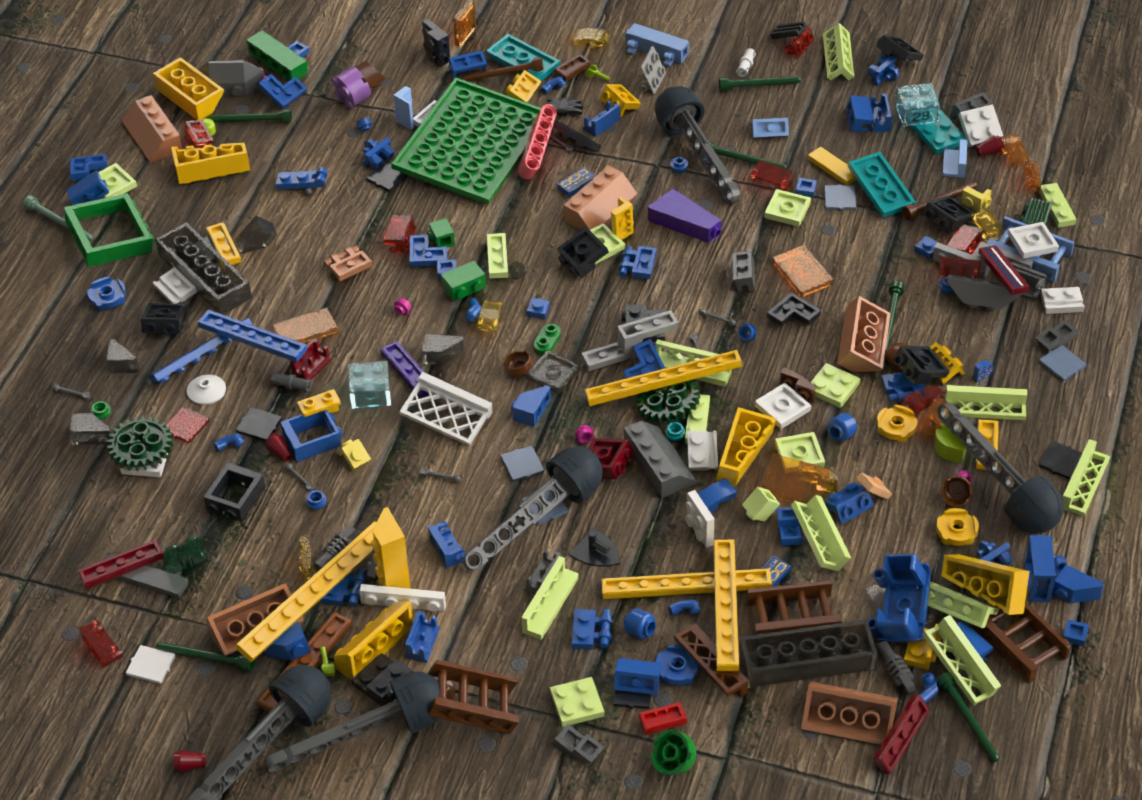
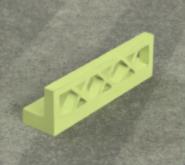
(842, 50)
(675, 358)
(985, 399)
(1079, 475)
(821, 533)
(548, 600)
(959, 605)
(966, 659)

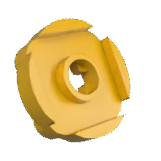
(898, 432)
(957, 537)

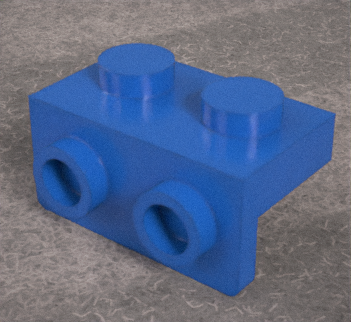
(849, 502)

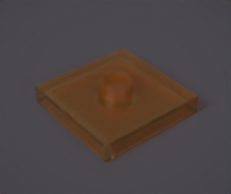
(464, 23)

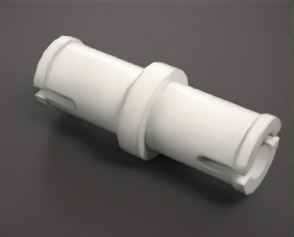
(745, 62)

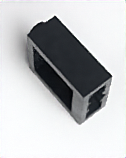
(240, 476)

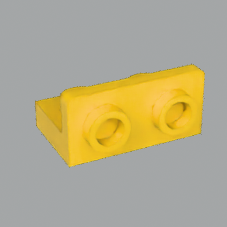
(523, 86)
(619, 94)
(622, 219)
(953, 365)
(324, 401)
(921, 653)

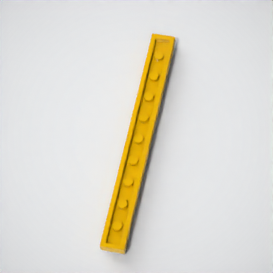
(307, 596)

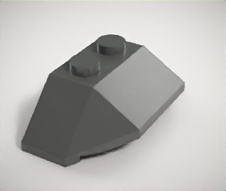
(235, 77)
(981, 292)

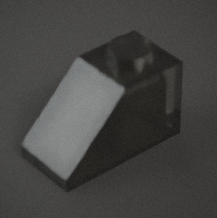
(255, 235)
(441, 348)
(88, 429)

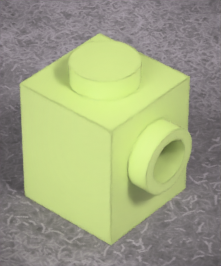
(760, 504)

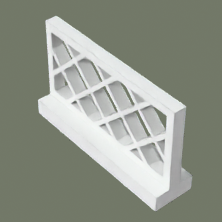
(457, 398)

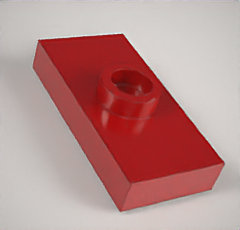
(662, 718)

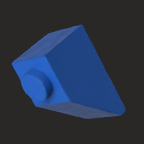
(531, 405)
(1076, 586)
(289, 645)

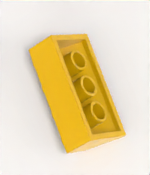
(188, 88)
(390, 552)
(376, 638)

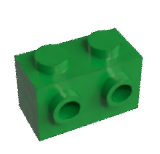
(463, 281)

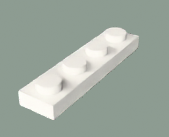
(387, 596)

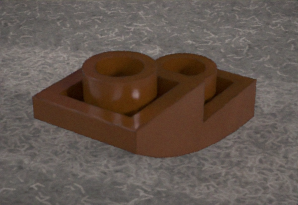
(371, 74)
(798, 384)

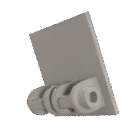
(652, 71)

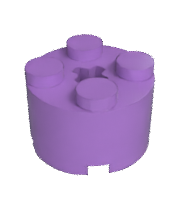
(351, 87)

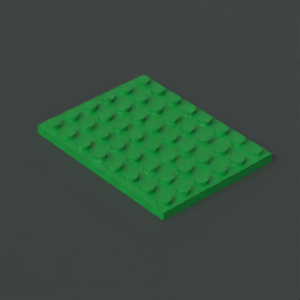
(469, 141)

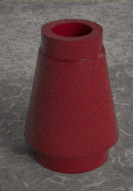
(991, 145)
(278, 446)
(188, 760)

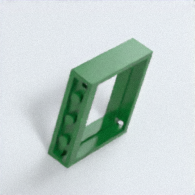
(113, 251)

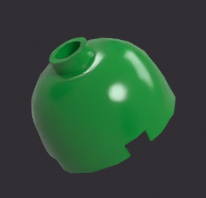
(673, 753)

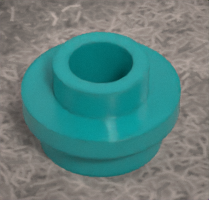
(675, 431)

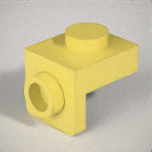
(976, 200)
(354, 453)

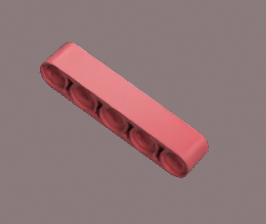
(537, 141)

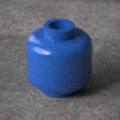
(842, 427)
(639, 623)

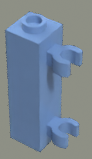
(666, 45)

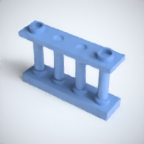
(1041, 265)

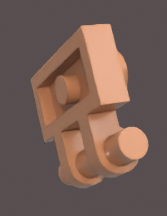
(348, 263)

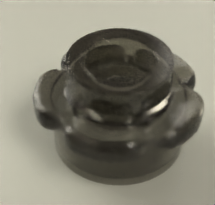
(512, 270)

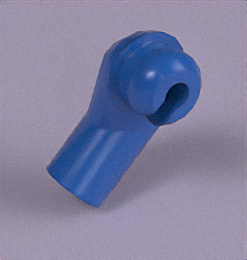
(558, 81)
(474, 310)
(236, 439)
(683, 605)
(930, 687)

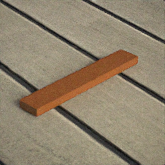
(325, 637)

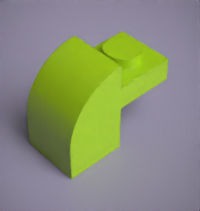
(948, 445)

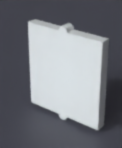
(150, 664)

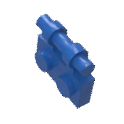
(643, 263)
(897, 386)
(341, 592)
(584, 629)

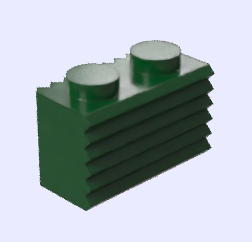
(1036, 212)

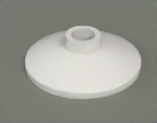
(206, 389)

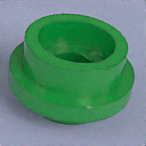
(101, 410)

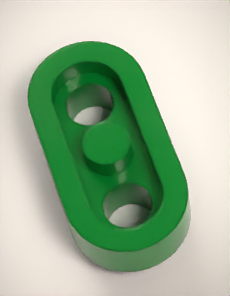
(549, 336)

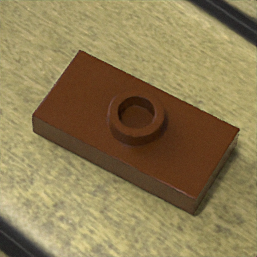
(572, 67)

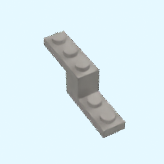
(946, 251)
(627, 337)

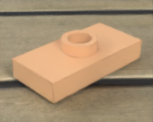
(874, 485)

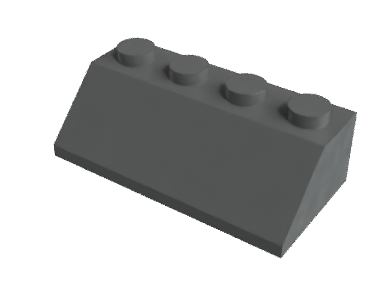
(658, 459)

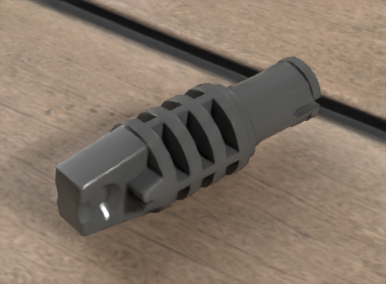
(335, 546)
(896, 667)

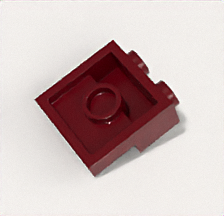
(612, 455)

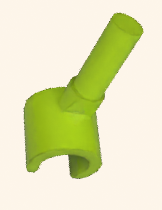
(593, 70)
(327, 668)

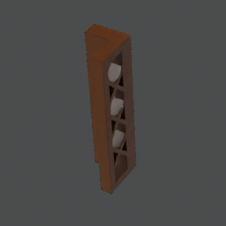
(702, 643)

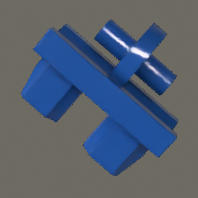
(885, 70)
(374, 150)
(1000, 554)

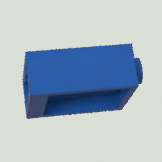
(311, 448)
(1041, 568)

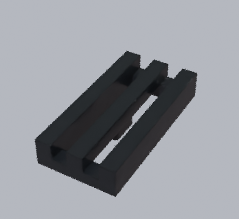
(788, 30)

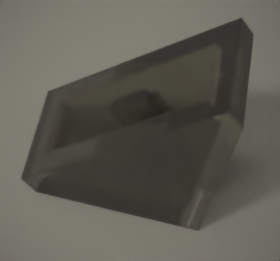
(120, 359)

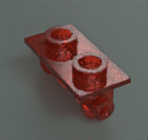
(800, 43)
(919, 403)

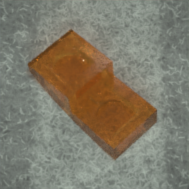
(1015, 150)

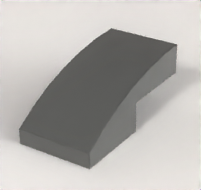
(1057, 336)
(577, 745)

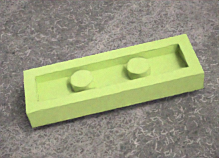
(1060, 208)
(497, 255)
(699, 417)

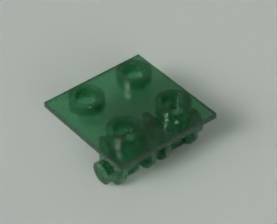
(175, 552)

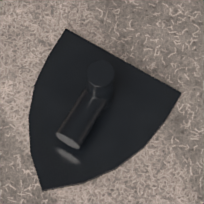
(596, 550)

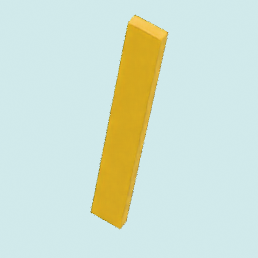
(663, 378)
(679, 584)
(725, 606)

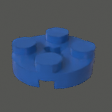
(106, 301)
(677, 676)

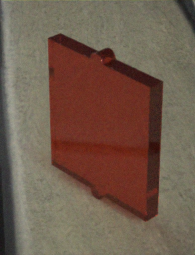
(187, 424)

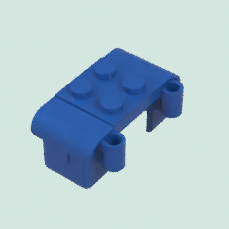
(904, 600)

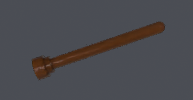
(536, 64)
(911, 211)

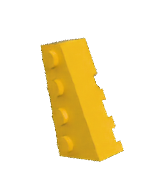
(209, 161)
(745, 441)
(994, 582)

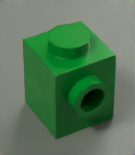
(441, 233)

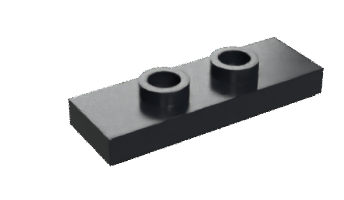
(581, 140)

